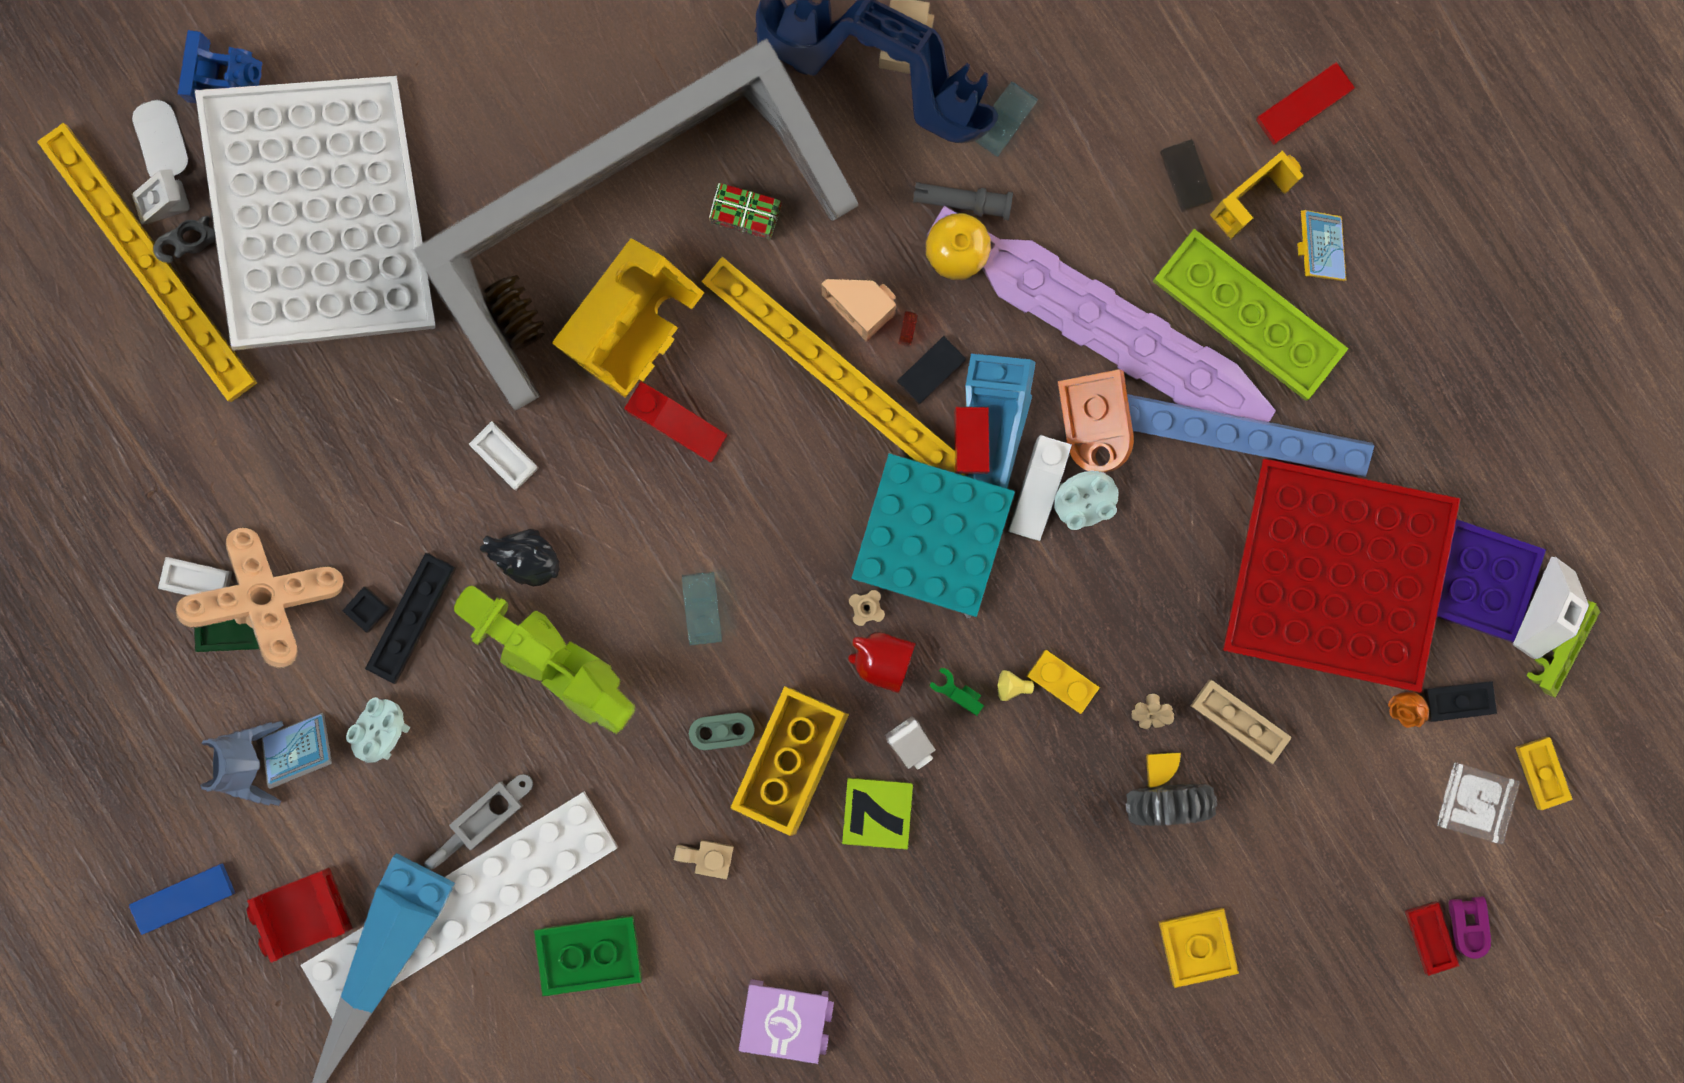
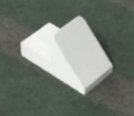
(160, 197)

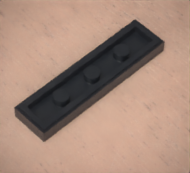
(410, 618)

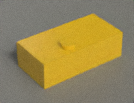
(789, 761)

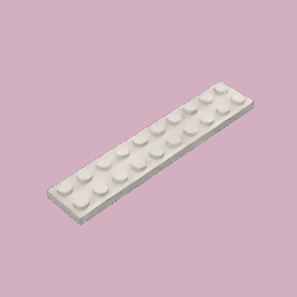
(487, 890)

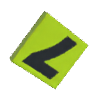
(877, 813)

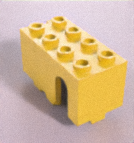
(618, 323)

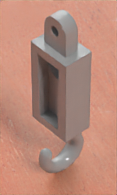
(480, 821)

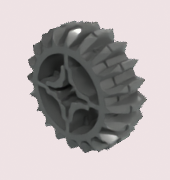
(1171, 804)

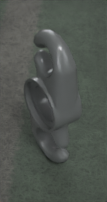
(175, 237)

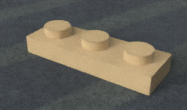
(1241, 721)

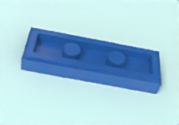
(182, 899)

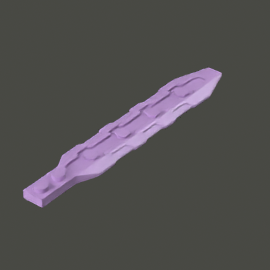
(1118, 330)

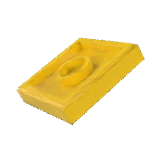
(1198, 947)

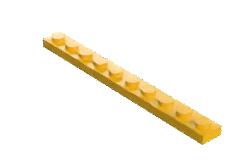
(137, 251)
(828, 366)

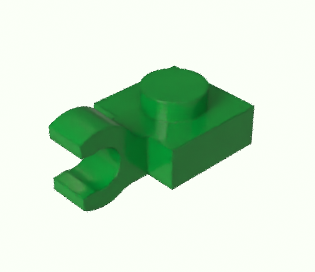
(966, 697)

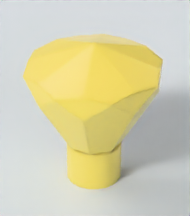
(1011, 686)

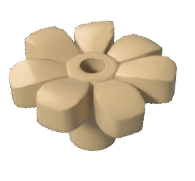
(1153, 713)

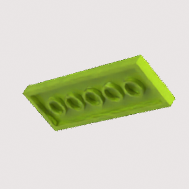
(1250, 315)

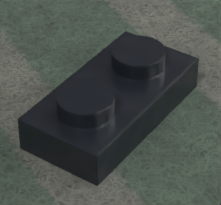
(1460, 701)

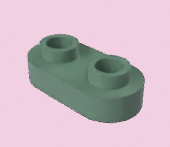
(722, 731)

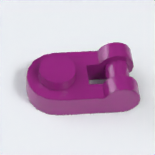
(1475, 938)

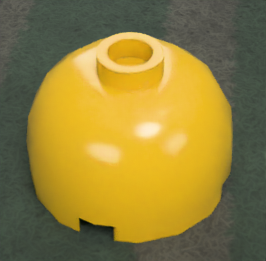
(958, 246)

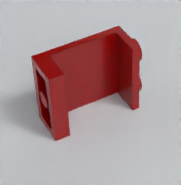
(298, 915)

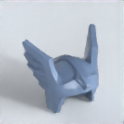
(237, 764)

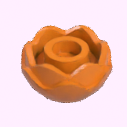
(1409, 709)

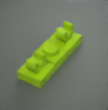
(1564, 656)

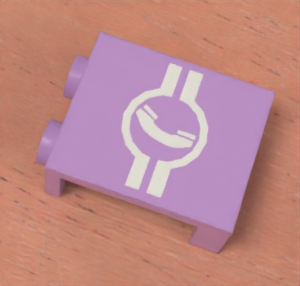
(785, 1023)

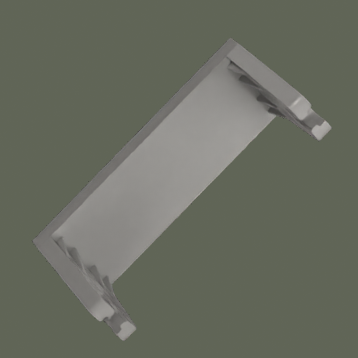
(752, 74)

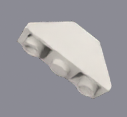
(1553, 612)

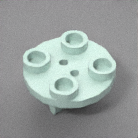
(1086, 510)
(376, 730)

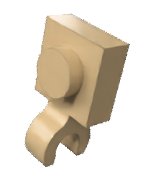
(711, 859)

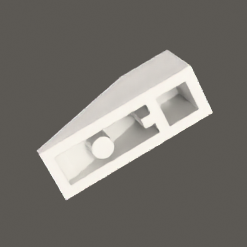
(1039, 487)
(911, 743)

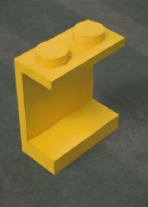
(1232, 215)

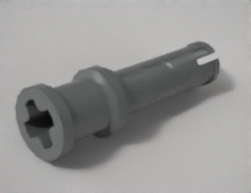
(979, 202)

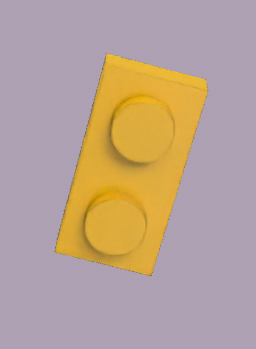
(1063, 681)
(1543, 773)

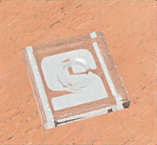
(1478, 803)

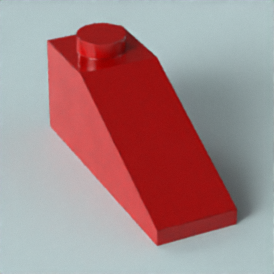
(675, 421)

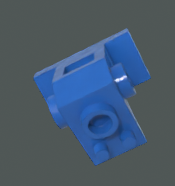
(201, 67)

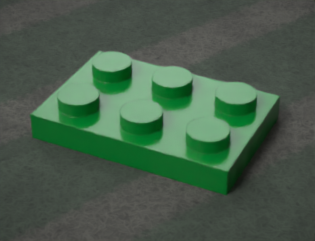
(588, 955)

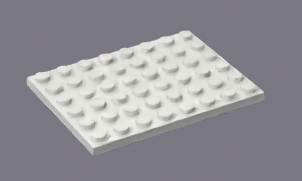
(314, 211)

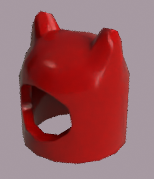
(882, 659)

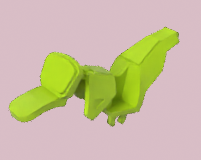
(541, 654)

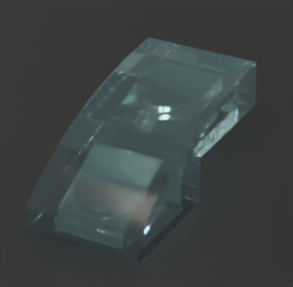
(1012, 110)
(701, 608)

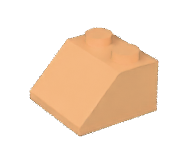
(861, 303)

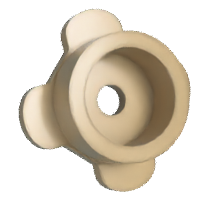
(858, 603)

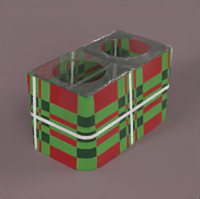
(744, 211)

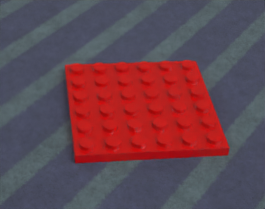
(1341, 575)

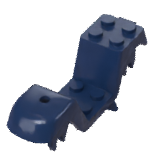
(941, 103)

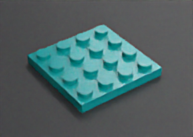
(933, 534)

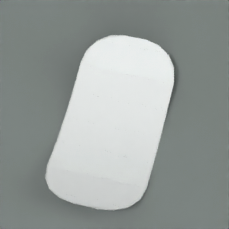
(160, 137)

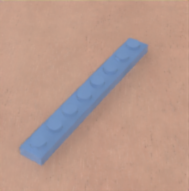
(1250, 436)

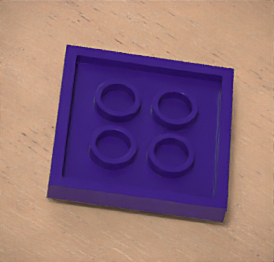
(1488, 581)

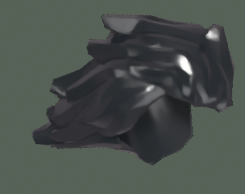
(523, 557)

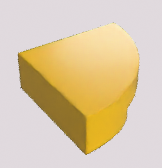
(1161, 767)

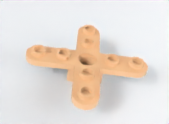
(260, 597)

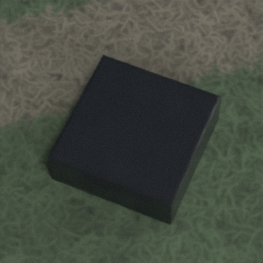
(366, 609)

